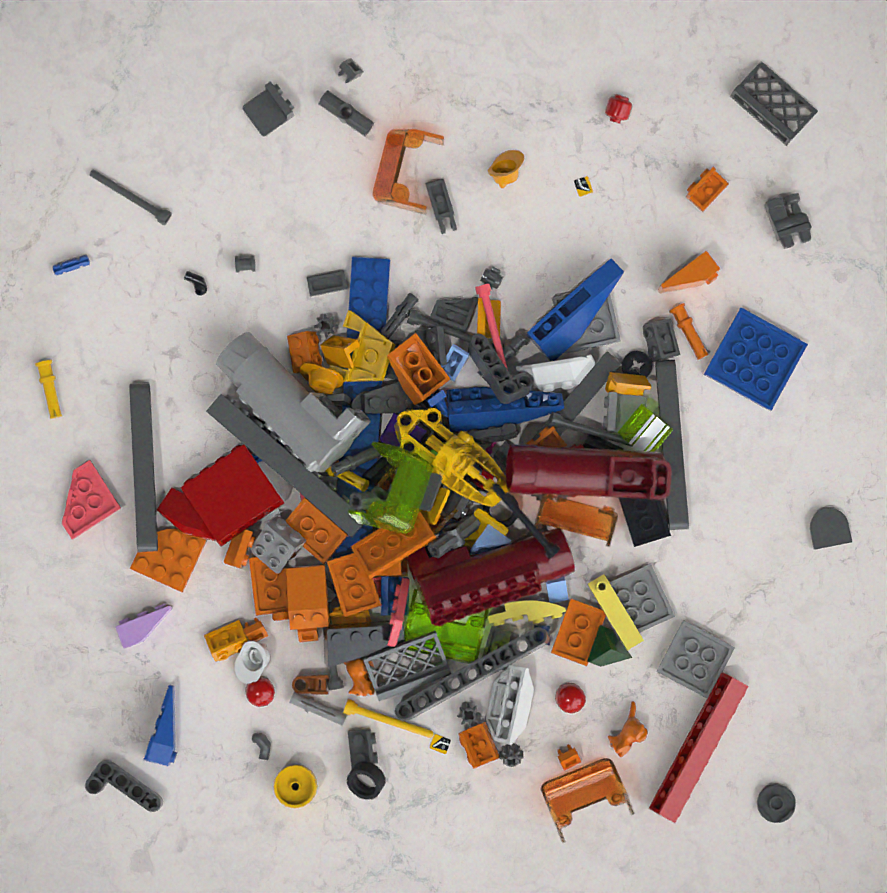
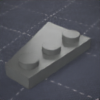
(386, 400)

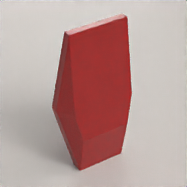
(181, 514)

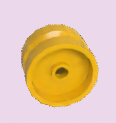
(307, 786)

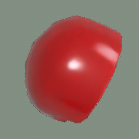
(260, 692)
(570, 698)

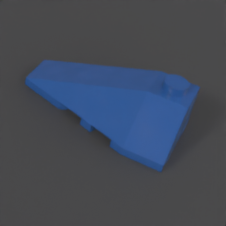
(162, 743)

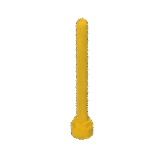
(352, 708)

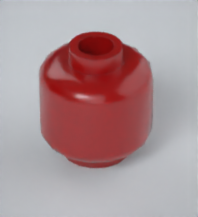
(618, 108)

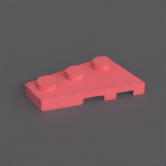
(399, 606)

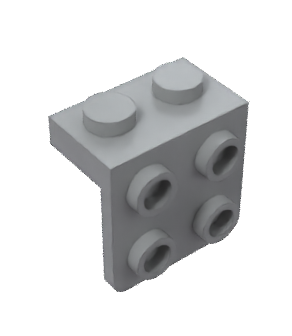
(620, 409)
(277, 544)

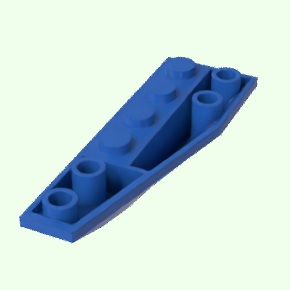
(572, 316)
(481, 409)

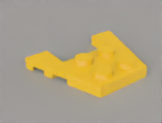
(370, 357)

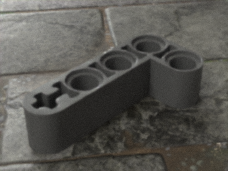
(481, 350)
(127, 789)

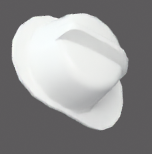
(251, 661)

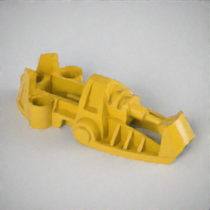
(453, 458)

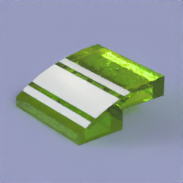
(645, 430)

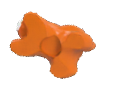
(361, 682)
(631, 732)

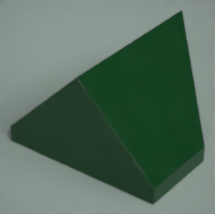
(607, 648)

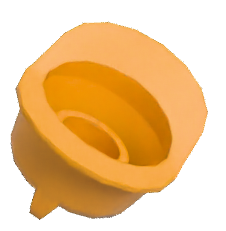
(506, 167)
(320, 378)

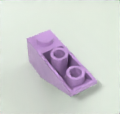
(137, 630)

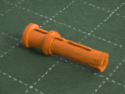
(685, 323)

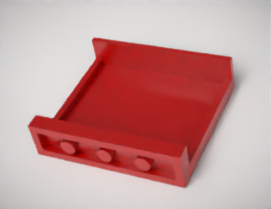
(232, 494)

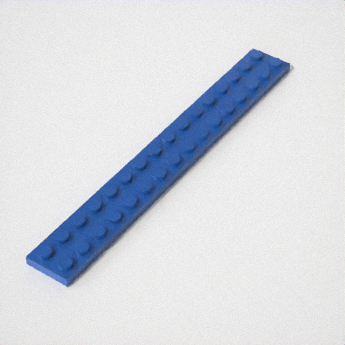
(369, 301)

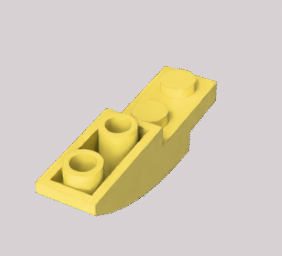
(535, 612)

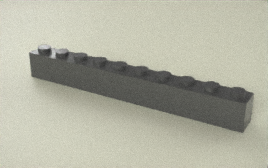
(284, 463)

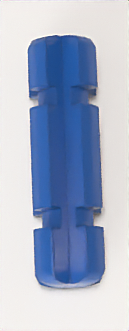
(71, 265)

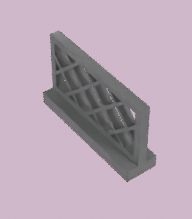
(760, 111)
(408, 680)

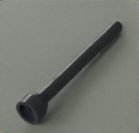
(550, 549)

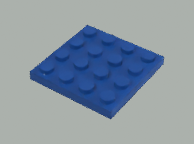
(755, 359)

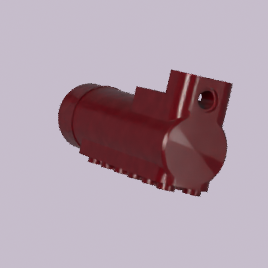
(587, 472)
(468, 585)

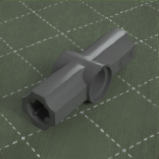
(355, 120)
(363, 500)
(453, 536)

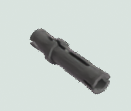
(402, 312)
(352, 462)

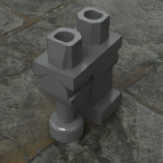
(788, 226)

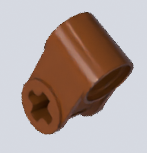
(312, 685)

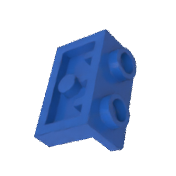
(388, 587)

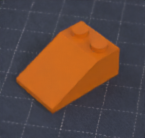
(695, 274)
(417, 369)
(307, 597)

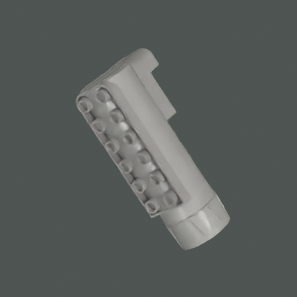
(301, 419)

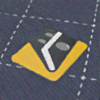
(583, 186)
(440, 744)

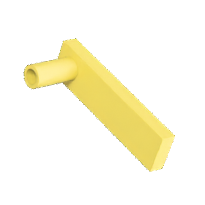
(615, 612)

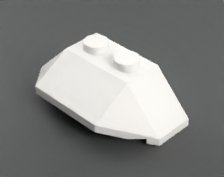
(559, 373)
(510, 704)

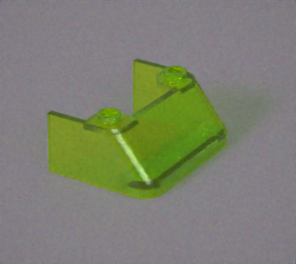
(405, 495)
(458, 640)

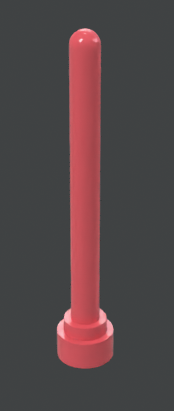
(484, 292)

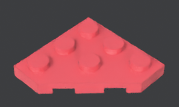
(87, 501)

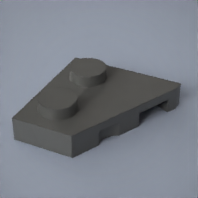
(454, 312)

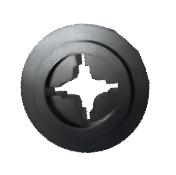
(639, 357)

